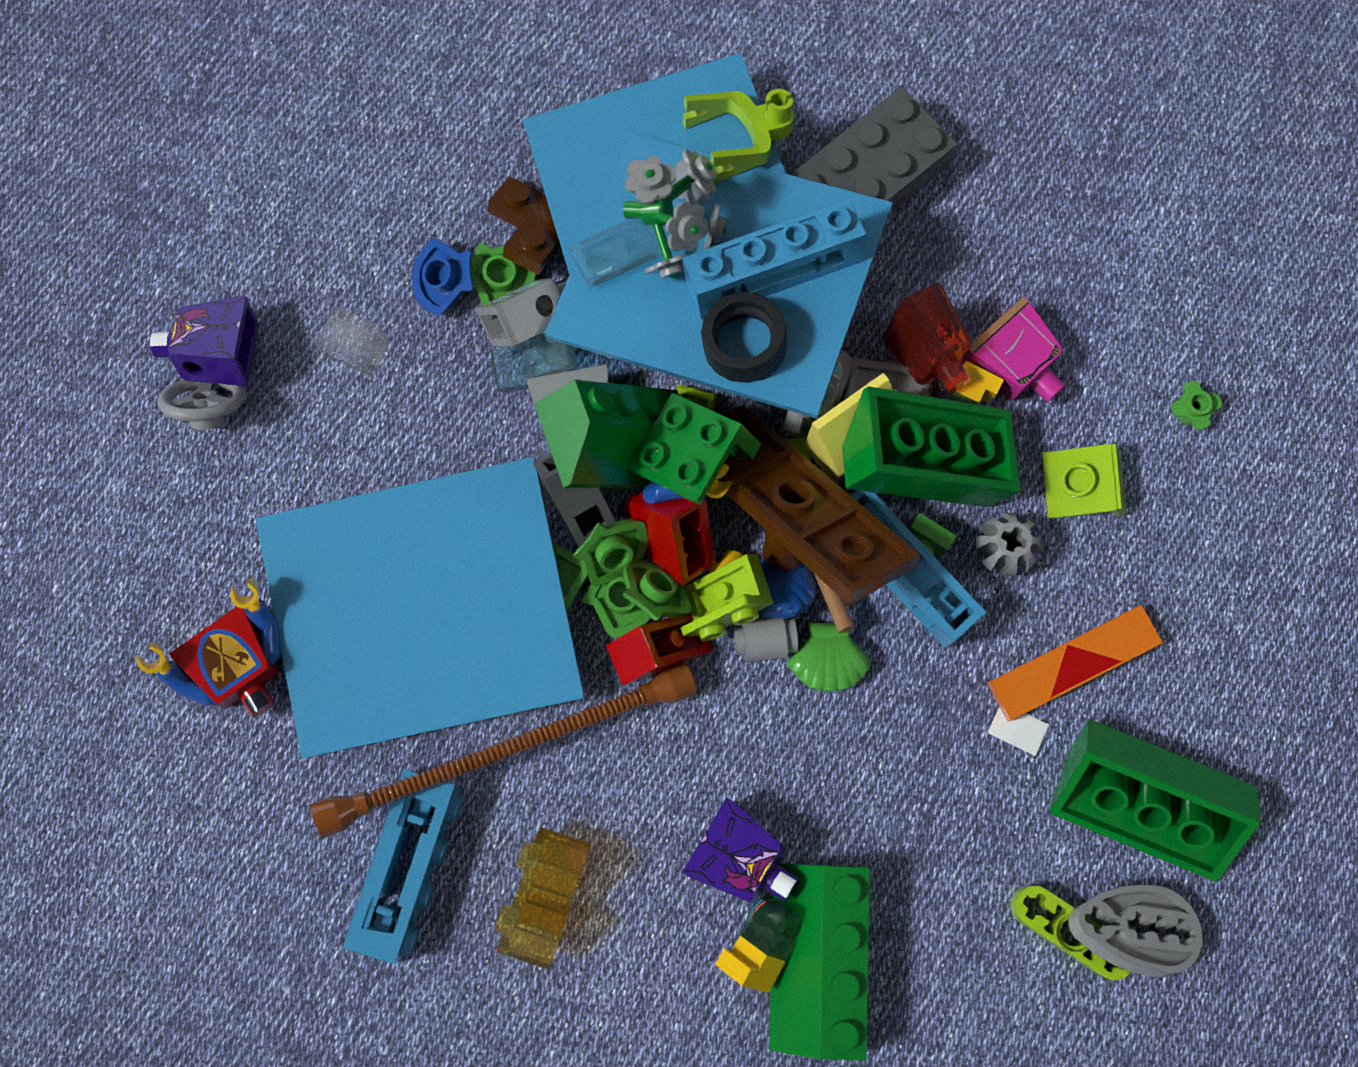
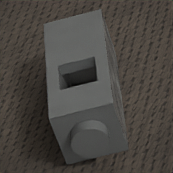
(577, 506)

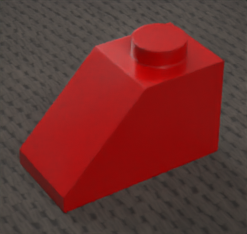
(654, 648)

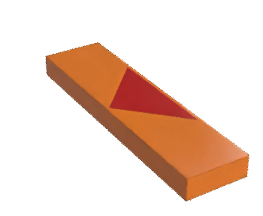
(1074, 663)

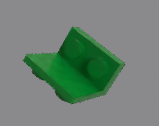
(690, 448)

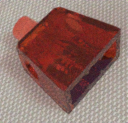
(930, 338)

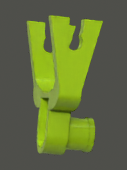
(762, 122)

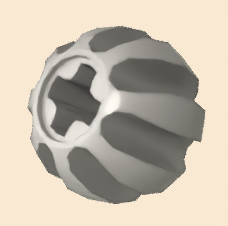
(995, 546)

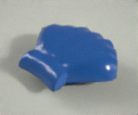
(441, 276)
(790, 590)

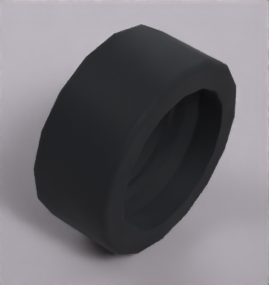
(748, 306)

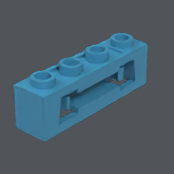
(777, 255)
(929, 588)
(380, 940)

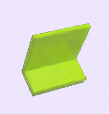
(1084, 481)

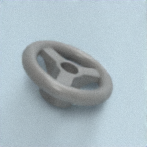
(200, 407)

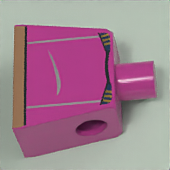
(1019, 352)

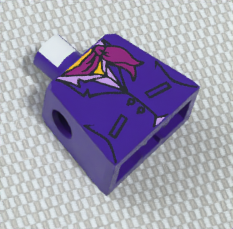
(211, 341)
(740, 858)

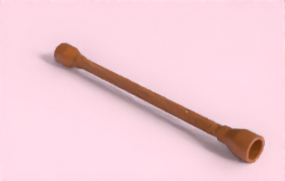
(339, 812)

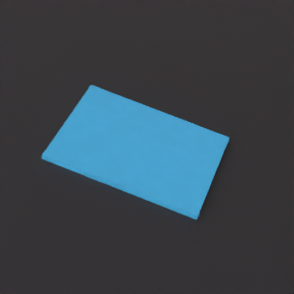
(582, 141)
(656, 320)
(419, 608)

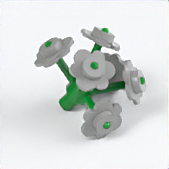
(690, 180)

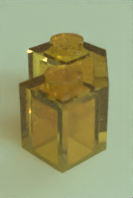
(545, 895)

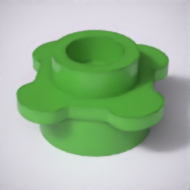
(1187, 414)

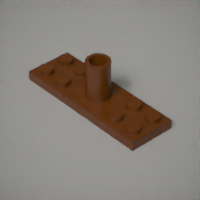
(812, 517)

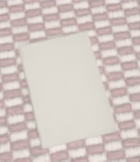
(1022, 732)

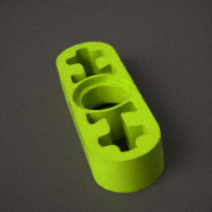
(1037, 923)

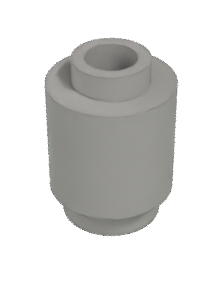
(766, 639)

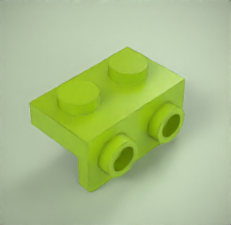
(727, 598)

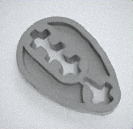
(1145, 906)

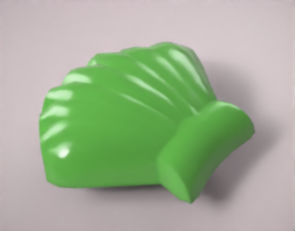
(495, 274)
(612, 548)
(655, 591)
(613, 609)
(828, 659)

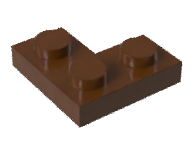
(528, 210)

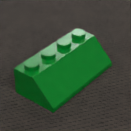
(599, 430)
(930, 449)
(1155, 801)
(823, 986)

